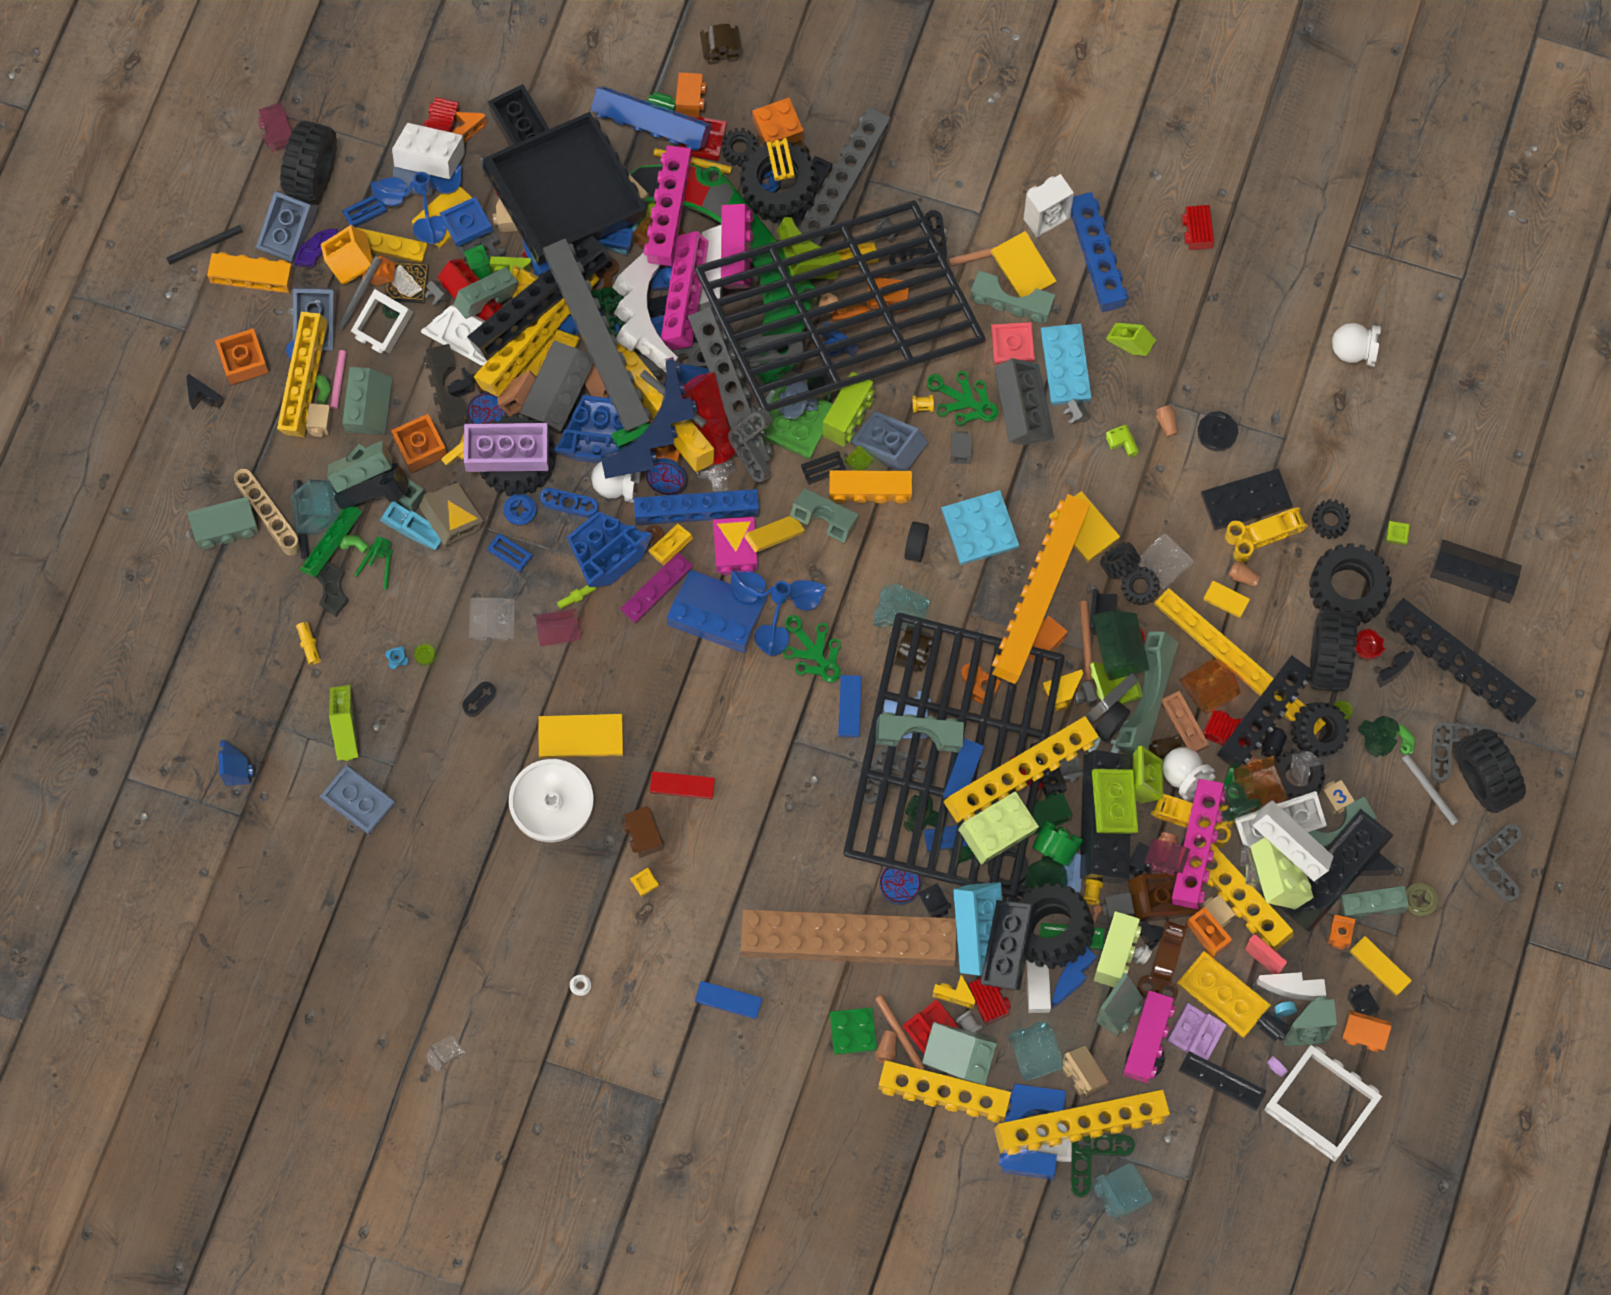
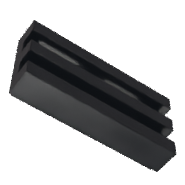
(836, 455)

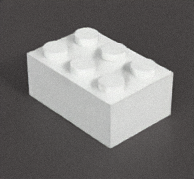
(428, 150)
(1048, 205)

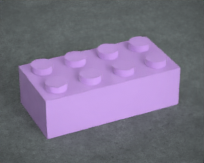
(506, 447)

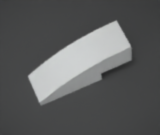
(1293, 986)
(1038, 988)

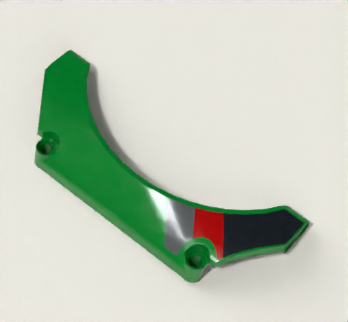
(708, 197)

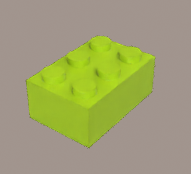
(848, 412)

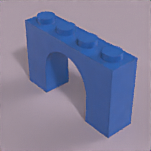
(1026, 1102)

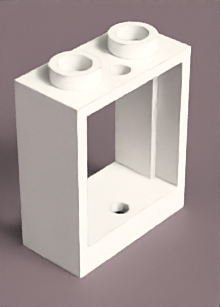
(396, 330)

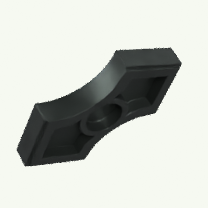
(333, 598)

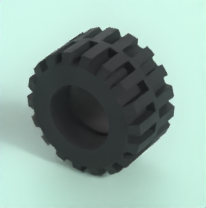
(1335, 731)
(1316, 776)

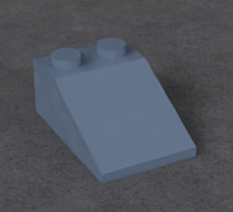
(286, 225)
(316, 300)
(890, 441)

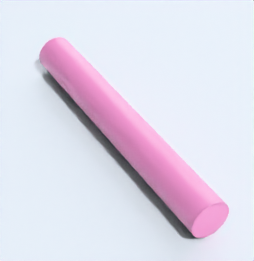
(338, 379)

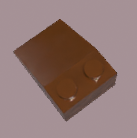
(1153, 897)

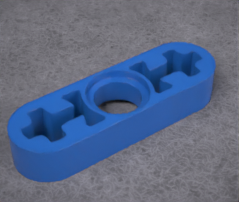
(585, 501)

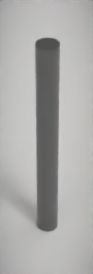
(359, 292)
(661, 389)

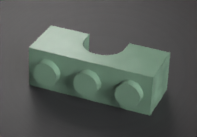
(498, 286)
(373, 462)
(812, 506)
(1385, 901)

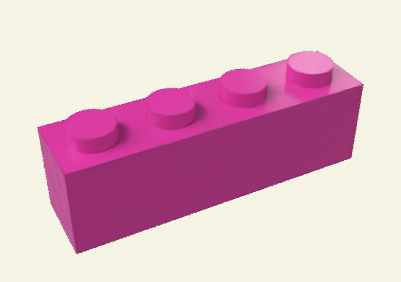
(736, 238)
(1148, 1037)

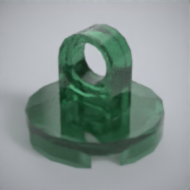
(1379, 735)
(1238, 806)
(911, 810)
(1046, 872)

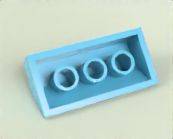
(974, 919)

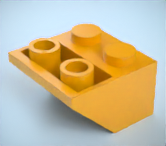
(347, 254)

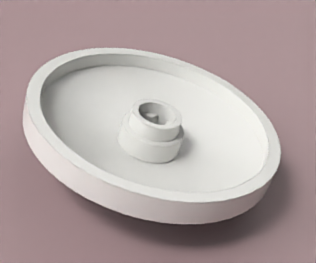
(551, 800)

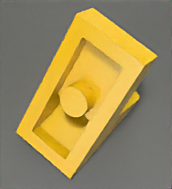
(961, 996)

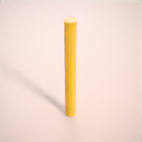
(700, 162)

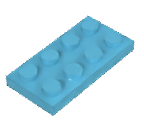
(1065, 363)

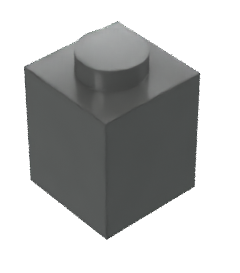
(961, 448)
(1120, 903)

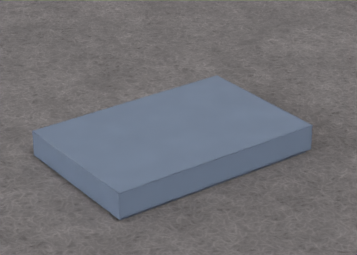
(357, 799)

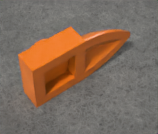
(849, 312)

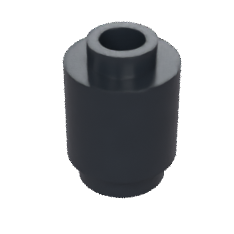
(1274, 743)
(1273, 1026)

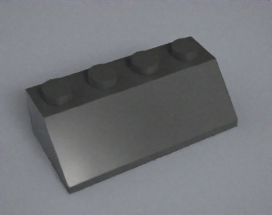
(557, 385)
(1023, 402)

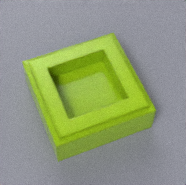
(1397, 533)

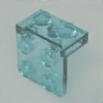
(899, 599)
(1036, 1050)
(1122, 1191)

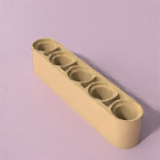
(271, 520)

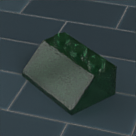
(1120, 643)

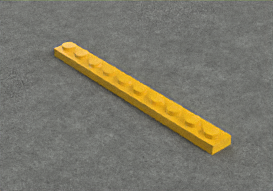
(1223, 649)

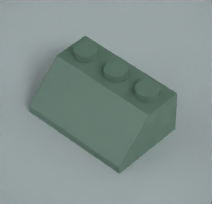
(367, 401)
(223, 523)

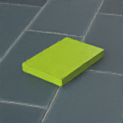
(1115, 801)

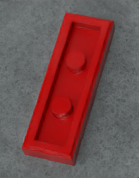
(682, 785)

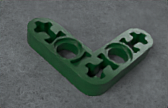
(609, 305)
(1085, 1155)

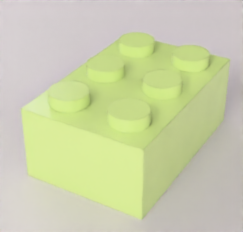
(998, 828)
(1279, 877)
(1118, 949)

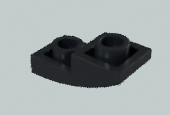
(1398, 665)

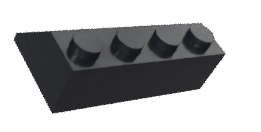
(1476, 571)

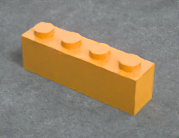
(250, 272)
(870, 486)

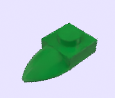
(478, 261)

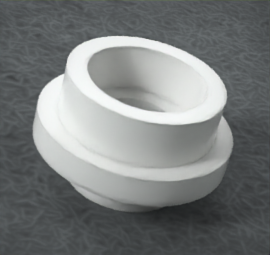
(1142, 954)
(580, 979)

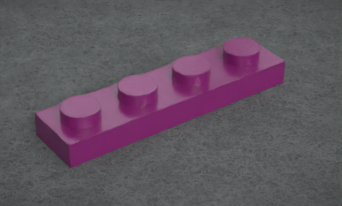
(656, 588)

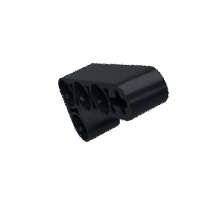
(388, 483)

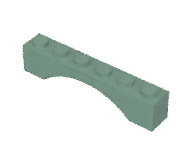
(1139, 728)

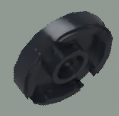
(1217, 431)

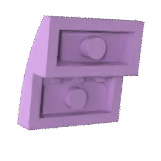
(1196, 1031)

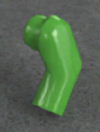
(325, 389)
(354, 540)
(1408, 740)

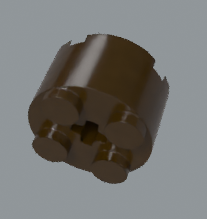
(721, 43)
(924, 646)

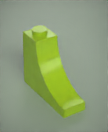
(788, 229)
(343, 723)

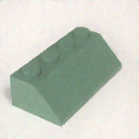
(1314, 1024)

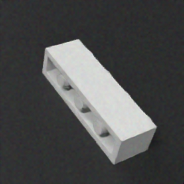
(1293, 840)

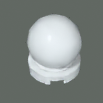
(1354, 343)
(614, 486)
(1183, 769)

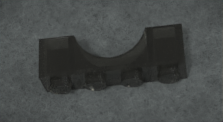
(452, 408)

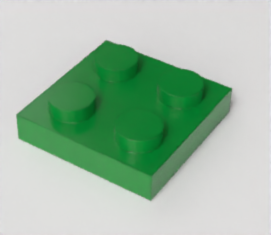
(853, 1031)

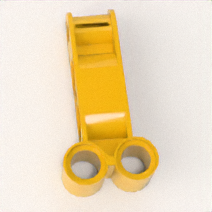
(1264, 532)
(1179, 811)

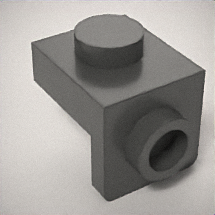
(1070, 770)

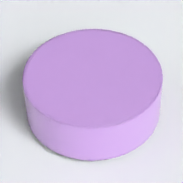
(1276, 1066)

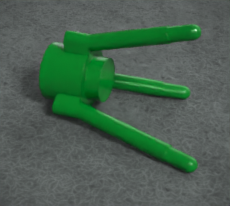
(379, 549)

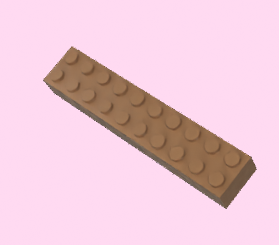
(848, 937)

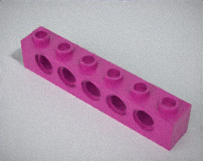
(673, 158)
(683, 290)
(1205, 791)

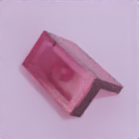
(558, 627)

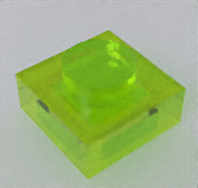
(859, 460)

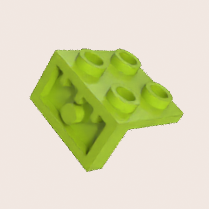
(1105, 686)

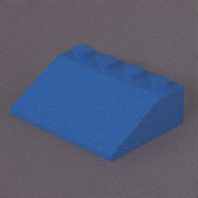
(714, 613)

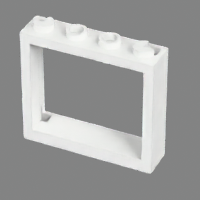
(1301, 1128)

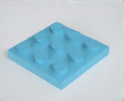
(980, 527)

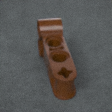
(1165, 961)

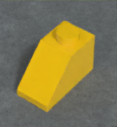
(1067, 687)

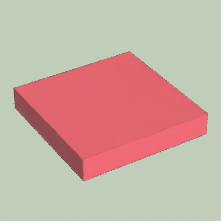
(1012, 341)
(1265, 955)

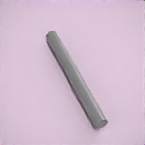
(1430, 789)

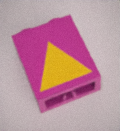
(731, 546)

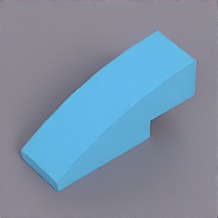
(410, 525)

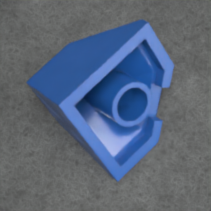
(234, 766)

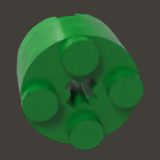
(1057, 843)

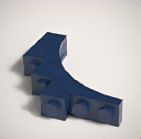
(674, 408)

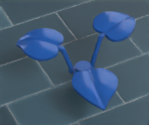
(391, 193)
(804, 593)

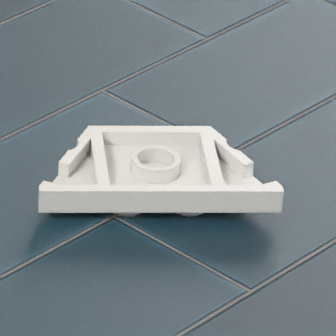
(453, 330)

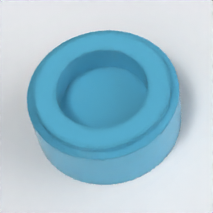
(1285, 1009)

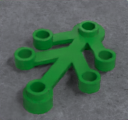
(964, 400)
(814, 652)

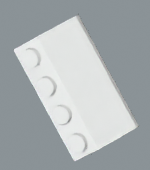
(713, 253)
(1303, 809)

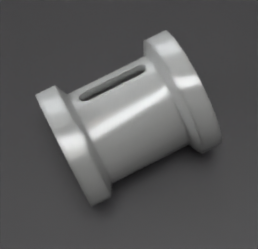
(969, 1023)

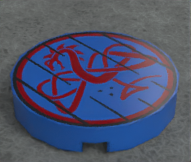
(484, 409)
(666, 477)
(899, 886)

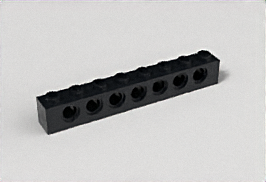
(532, 303)
(1457, 650)

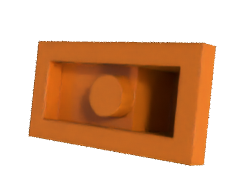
(470, 124)

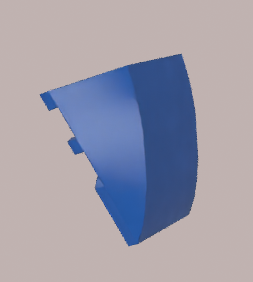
(590, 430)
(607, 548)

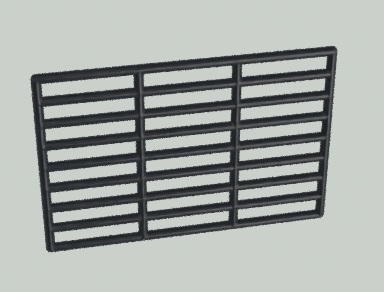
(805, 316)
(963, 714)

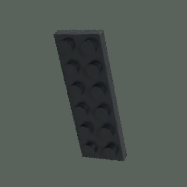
(1351, 854)

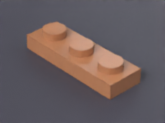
(1184, 722)

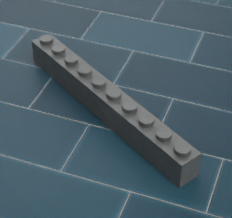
(595, 335)

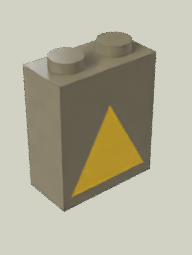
(450, 513)

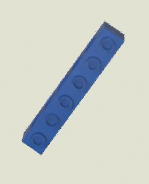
(1106, 298)
(696, 507)

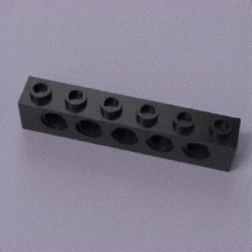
(1232, 750)

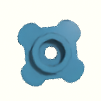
(391, 654)

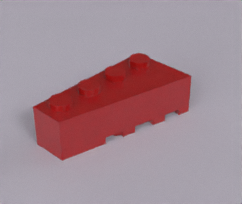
(709, 406)

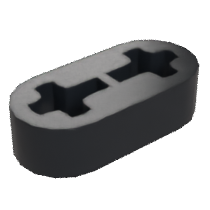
(482, 702)

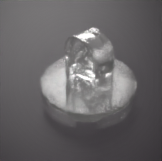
(718, 474)

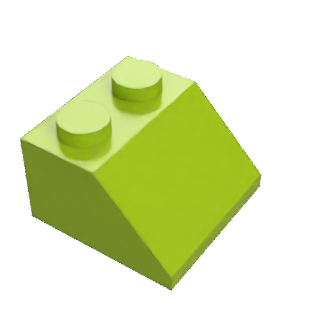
(1147, 775)

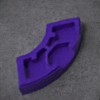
(311, 250)

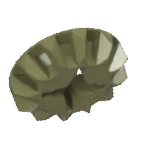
(1430, 898)

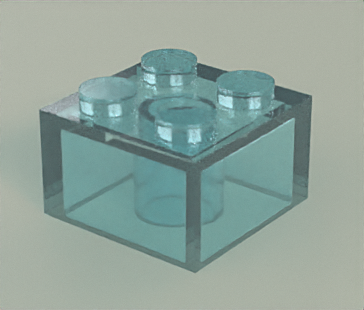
(313, 507)

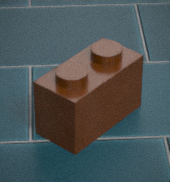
(643, 832)

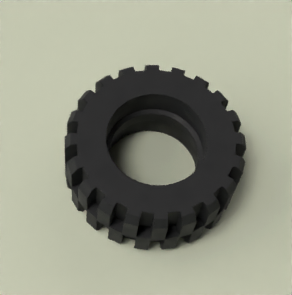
(308, 160)
(784, 203)
(518, 481)
(1357, 560)
(1333, 650)
(1490, 770)
(1073, 940)

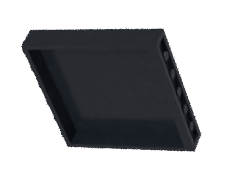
(564, 186)

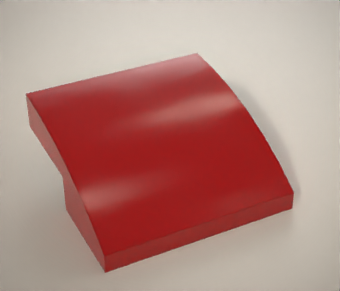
(714, 142)
(920, 1025)

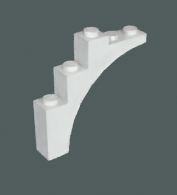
(633, 310)

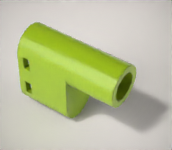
(1122, 438)

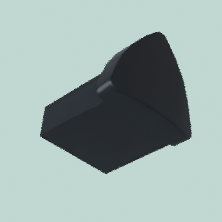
(1151, 934)

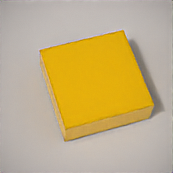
(644, 882)

